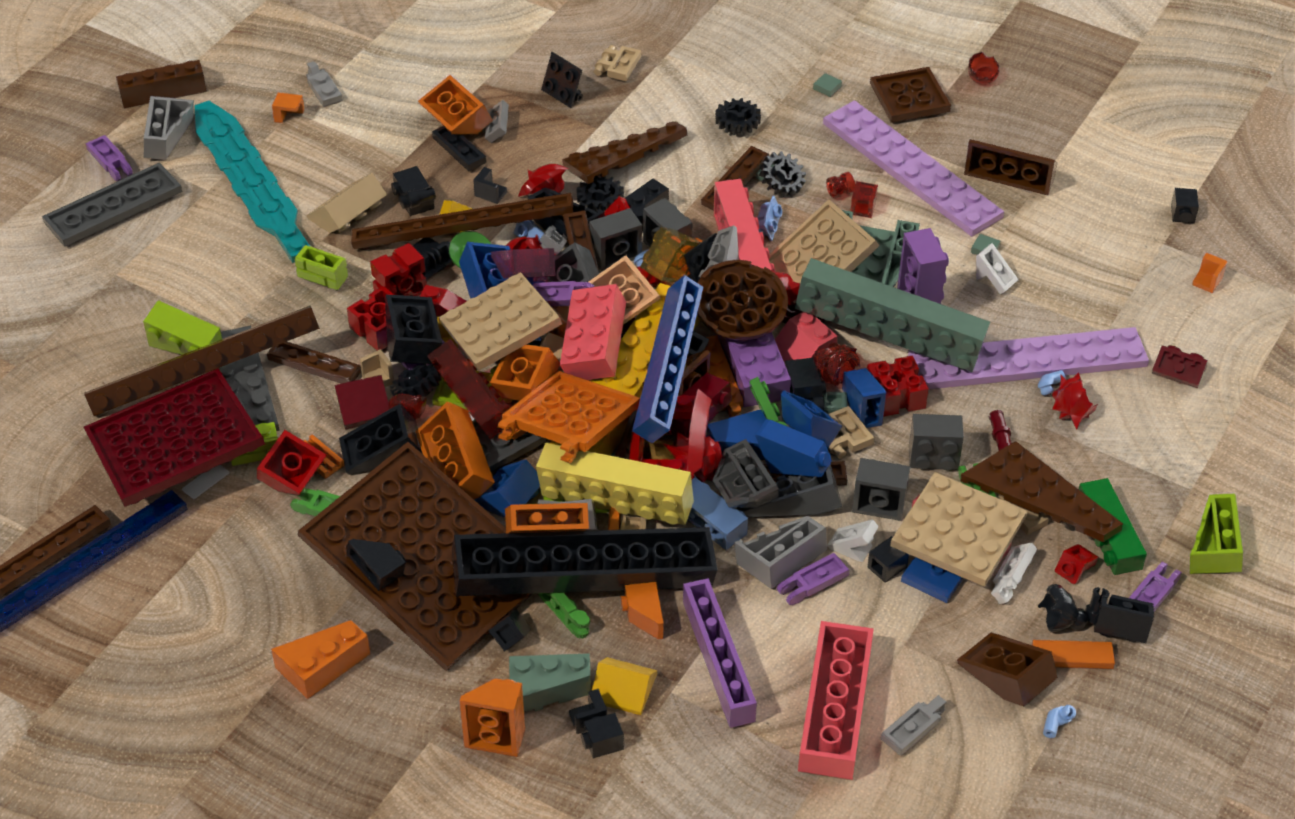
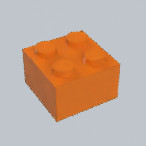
(524, 371)

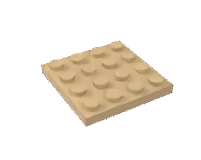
(826, 237)
(500, 321)
(959, 529)

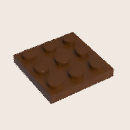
(910, 94)

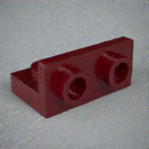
(1180, 366)

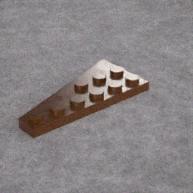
(621, 152)
(1038, 488)

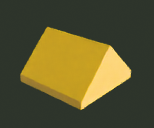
(624, 684)

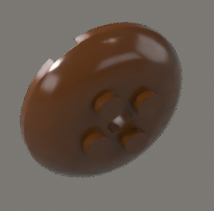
(757, 290)

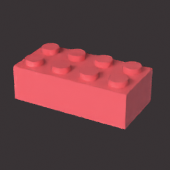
(593, 332)

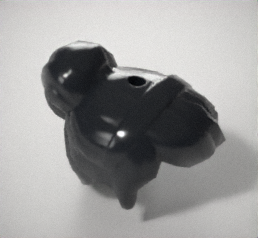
(1062, 610)

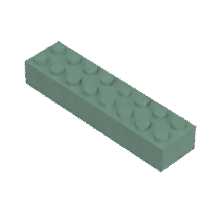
(891, 315)

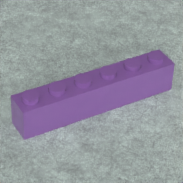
(719, 653)

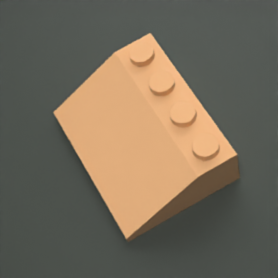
(632, 284)

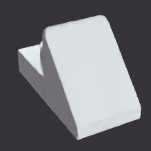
(991, 264)
(854, 540)

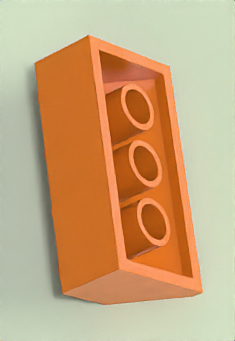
(455, 449)

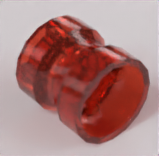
(838, 185)

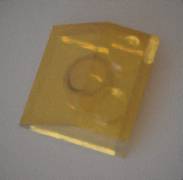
(666, 254)

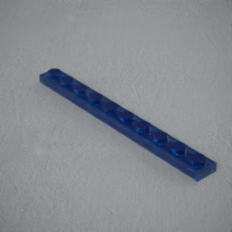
(89, 558)

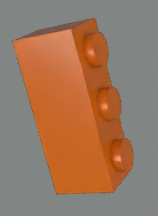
(546, 517)

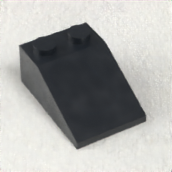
(411, 328)
(378, 439)

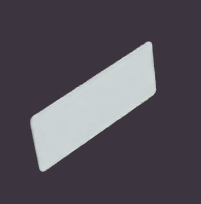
(205, 481)

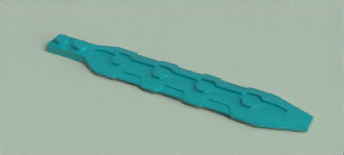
(249, 176)

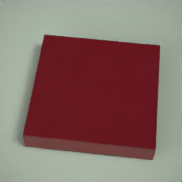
(361, 400)

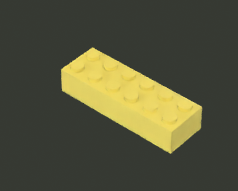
(617, 483)

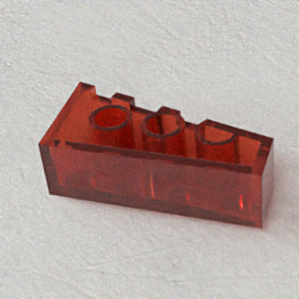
(469, 387)

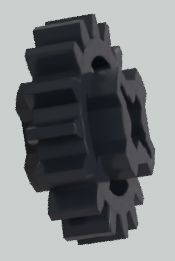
(738, 116)
(782, 174)
(600, 193)
(416, 381)

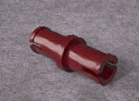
(1001, 432)

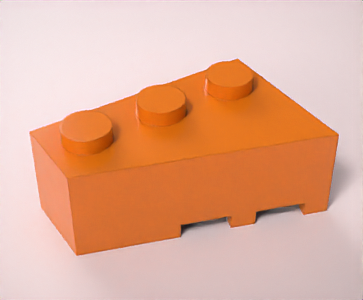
(321, 657)

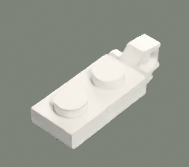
(1012, 571)

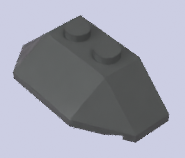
(744, 478)

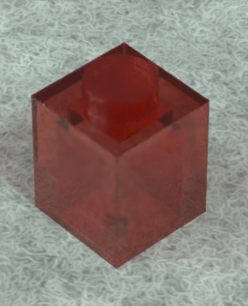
(864, 199)

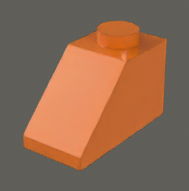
(644, 608)

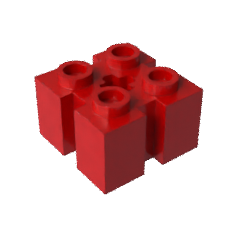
(400, 272)
(370, 318)
(901, 384)

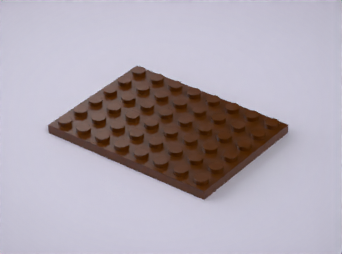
(418, 513)

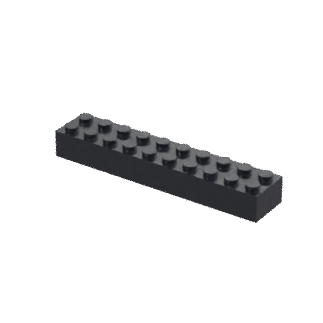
(581, 560)

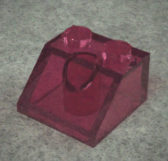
(530, 262)

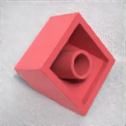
(803, 337)

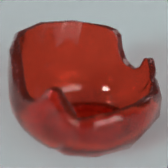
(983, 68)
(412, 404)

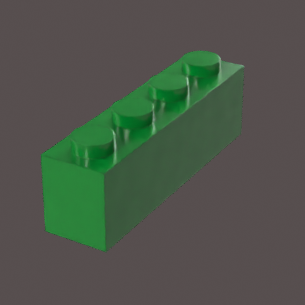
(1124, 550)

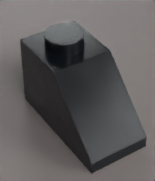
(376, 561)

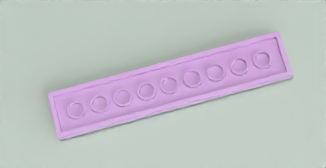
(913, 168)
(1040, 356)

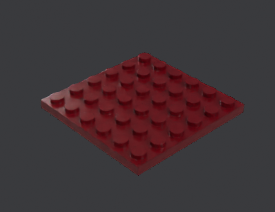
(173, 437)

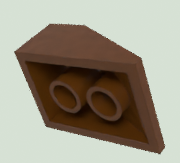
(1010, 667)

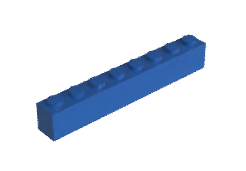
(668, 360)

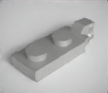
(322, 85)
(913, 725)

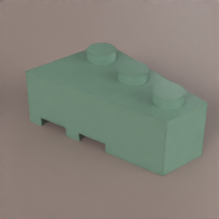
(551, 678)

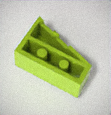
(177, 330)
(1219, 538)

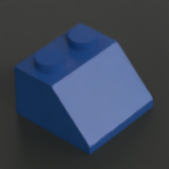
(808, 418)
(512, 486)

